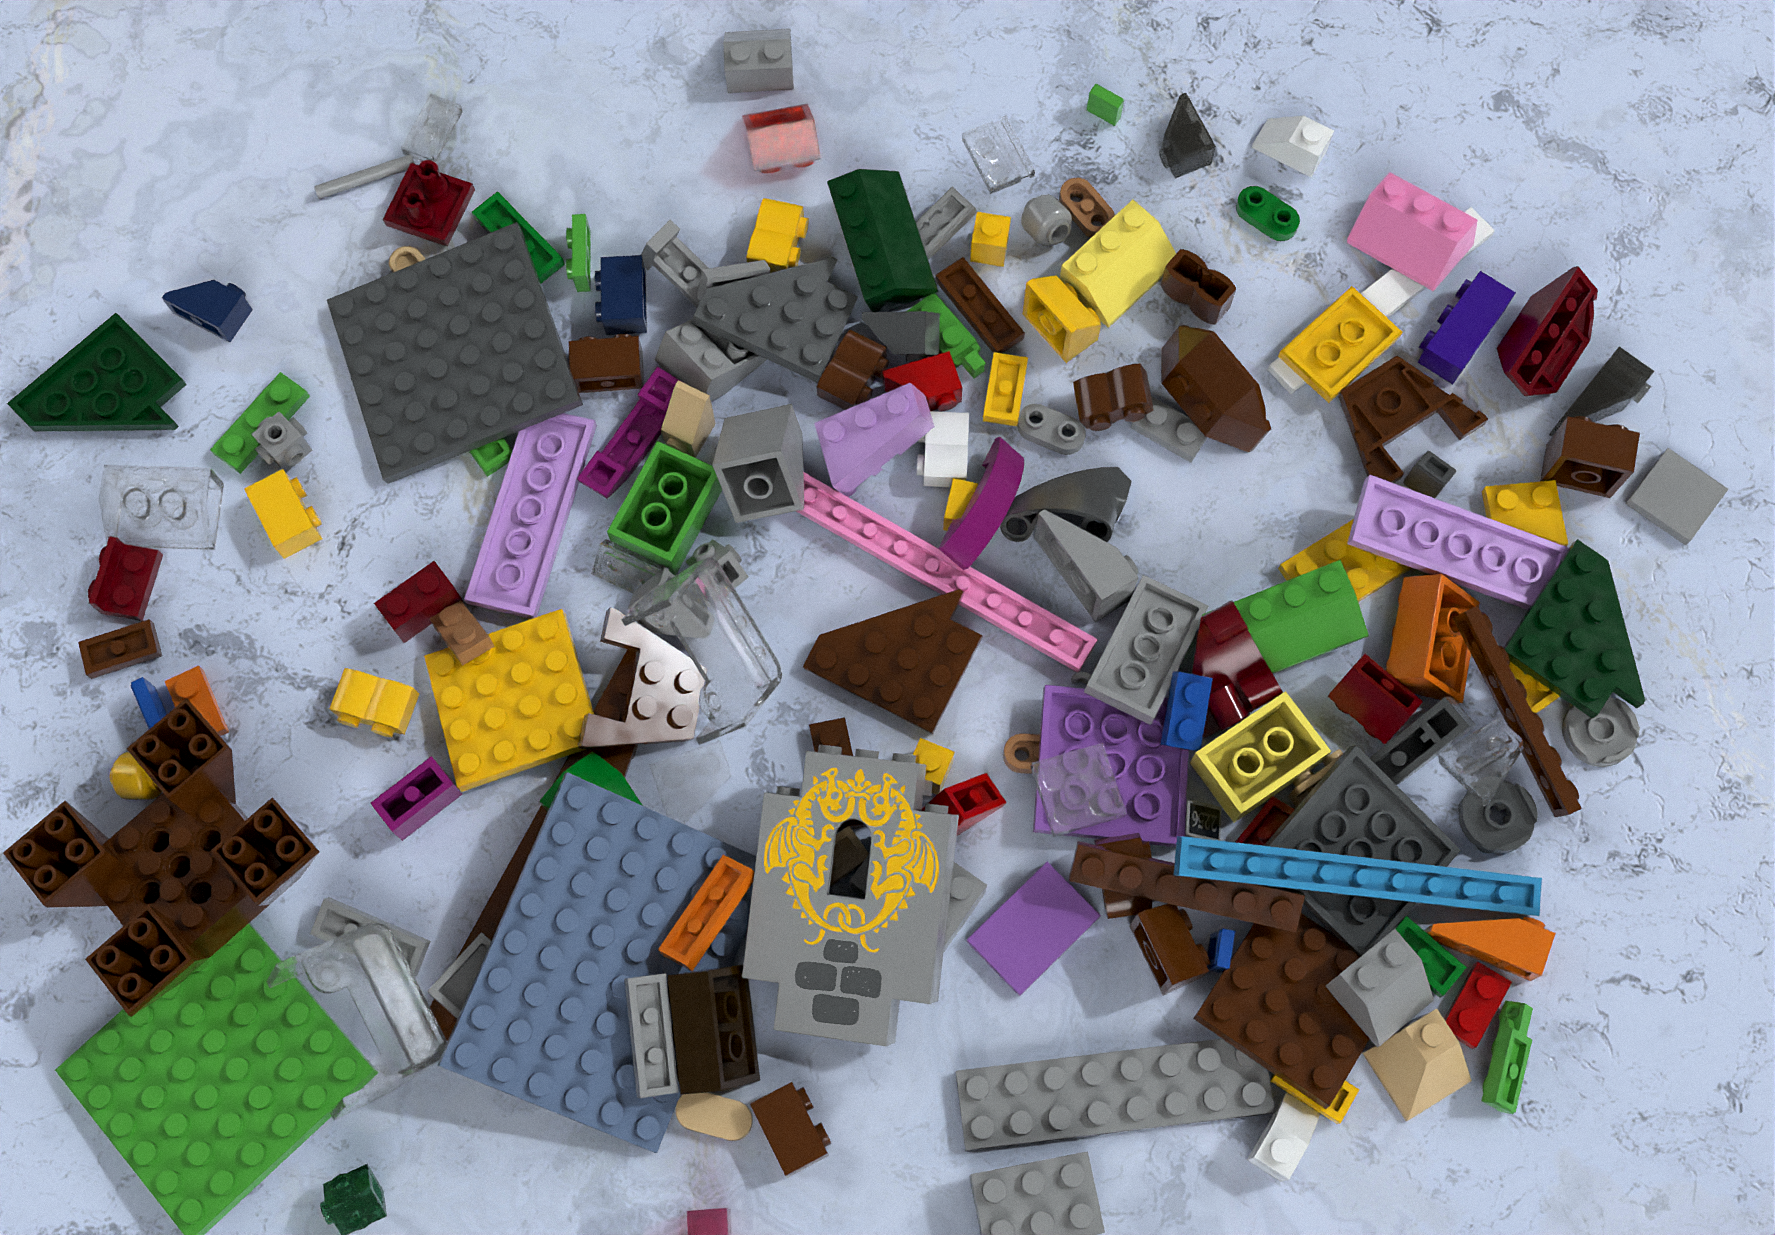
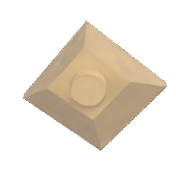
(1420, 1064)

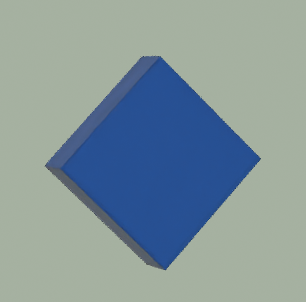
(1220, 950)

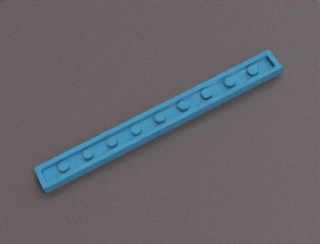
(1357, 876)

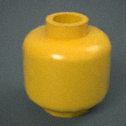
(131, 780)

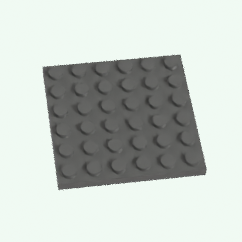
(453, 353)

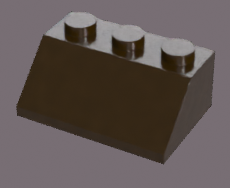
(713, 1029)

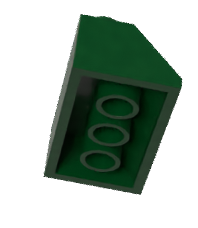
(882, 238)

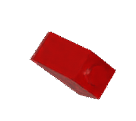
(932, 376)
(970, 800)

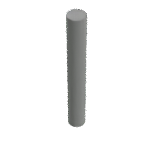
(363, 176)

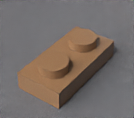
(461, 632)

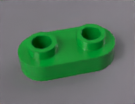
(1266, 213)

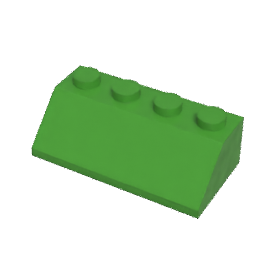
(1303, 617)

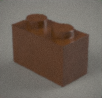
(607, 363)
(790, 1128)

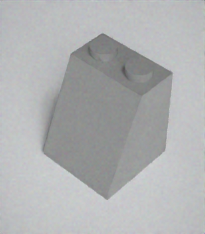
(761, 463)

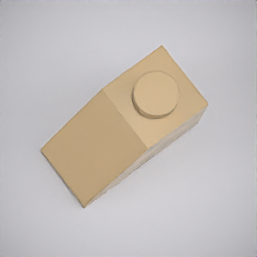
(688, 419)

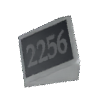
(1202, 820)

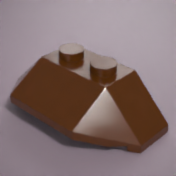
(1214, 388)

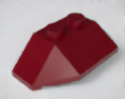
(1549, 334)

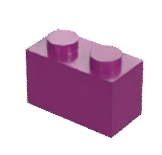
(416, 798)

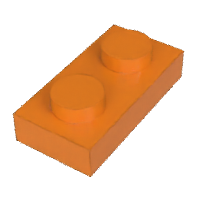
(196, 688)

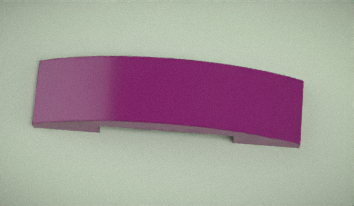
(633, 439)
(987, 507)

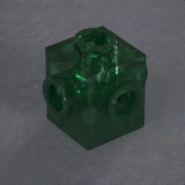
(353, 1200)

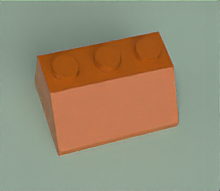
(1426, 643)

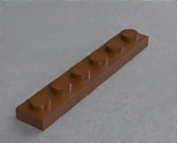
(1511, 700)
(1156, 881)

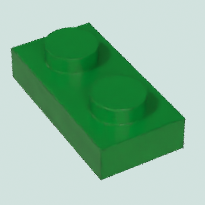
(1439, 964)

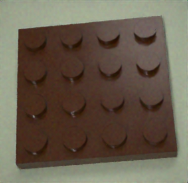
(1282, 1013)

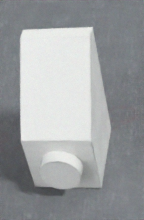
(1294, 142)
(1285, 1138)

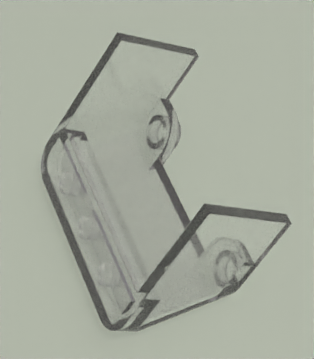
(720, 641)
(386, 998)

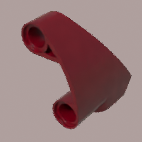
(1237, 668)

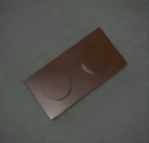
(120, 649)

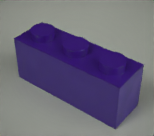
(1464, 326)

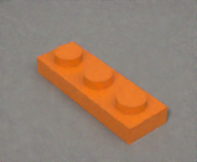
(707, 913)

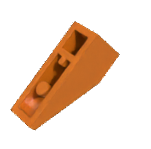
(1508, 944)

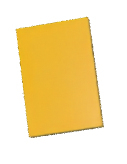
(1340, 344)

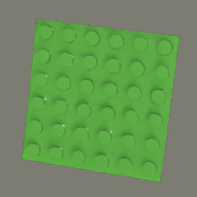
(216, 1081)

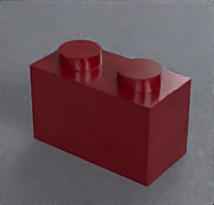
(417, 600)
(1374, 699)

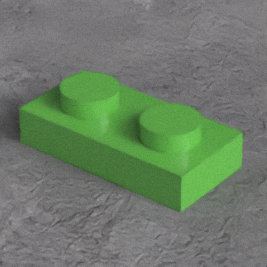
(579, 241)

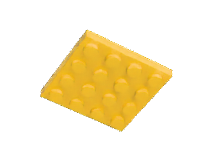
(512, 702)

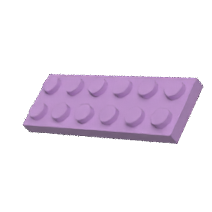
(530, 516)
(1452, 543)

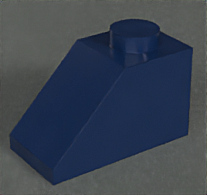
(211, 307)

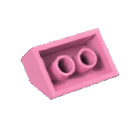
(1412, 231)

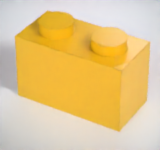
(284, 514)

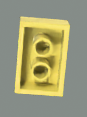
(1259, 756)

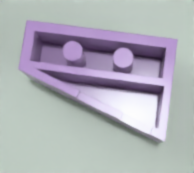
(871, 434)

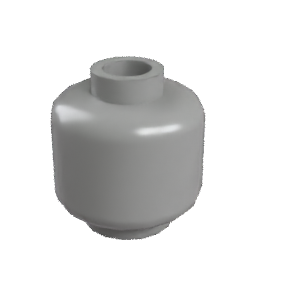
(1046, 220)

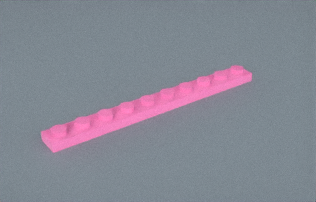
(938, 572)

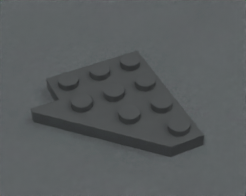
(781, 315)

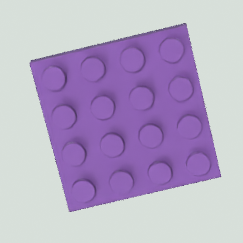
(1146, 773)

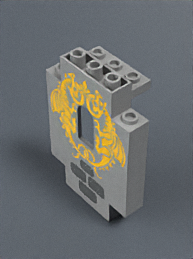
(846, 957)

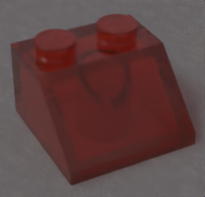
(781, 138)

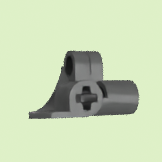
(1086, 493)

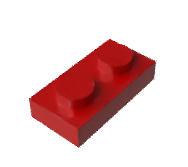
(1476, 1004)

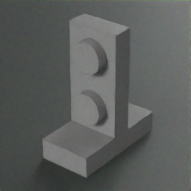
(674, 261)

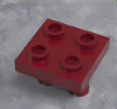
(429, 203)

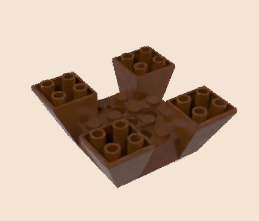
(168, 862)

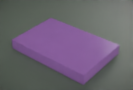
(1033, 928)

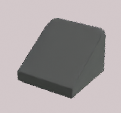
(1429, 475)

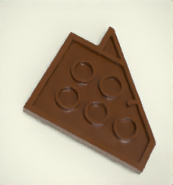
(900, 659)

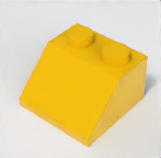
(1060, 316)

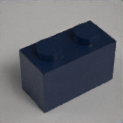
(622, 295)

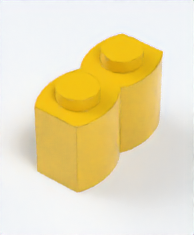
(777, 234)
(373, 702)

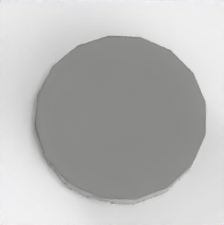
(1604, 738)

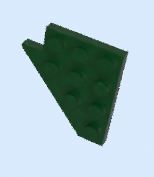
(102, 386)
(1578, 636)

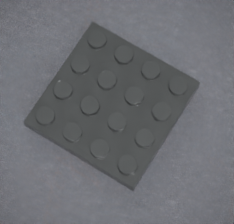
(1367, 816)

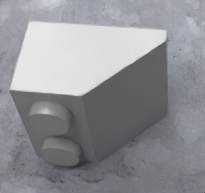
(758, 60)
(1383, 988)

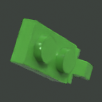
(954, 336)
(1509, 1058)

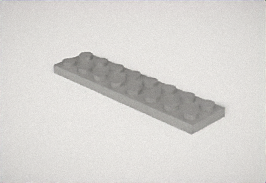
(1110, 1093)

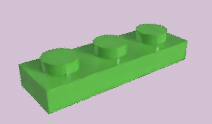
(237, 444)

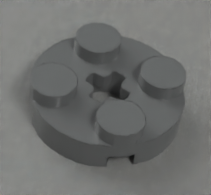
(1491, 836)

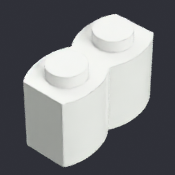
(945, 450)

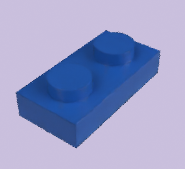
(1186, 711)

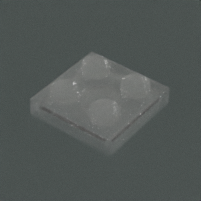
(1078, 789)

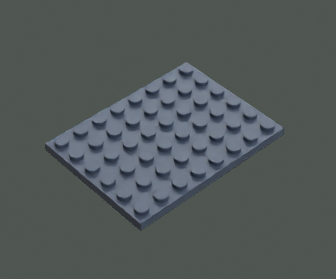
(584, 916)

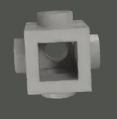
(281, 441)
(725, 556)

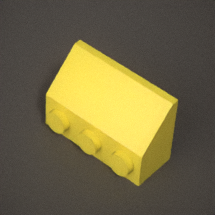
(1119, 263)

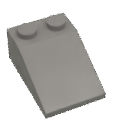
(1088, 564)

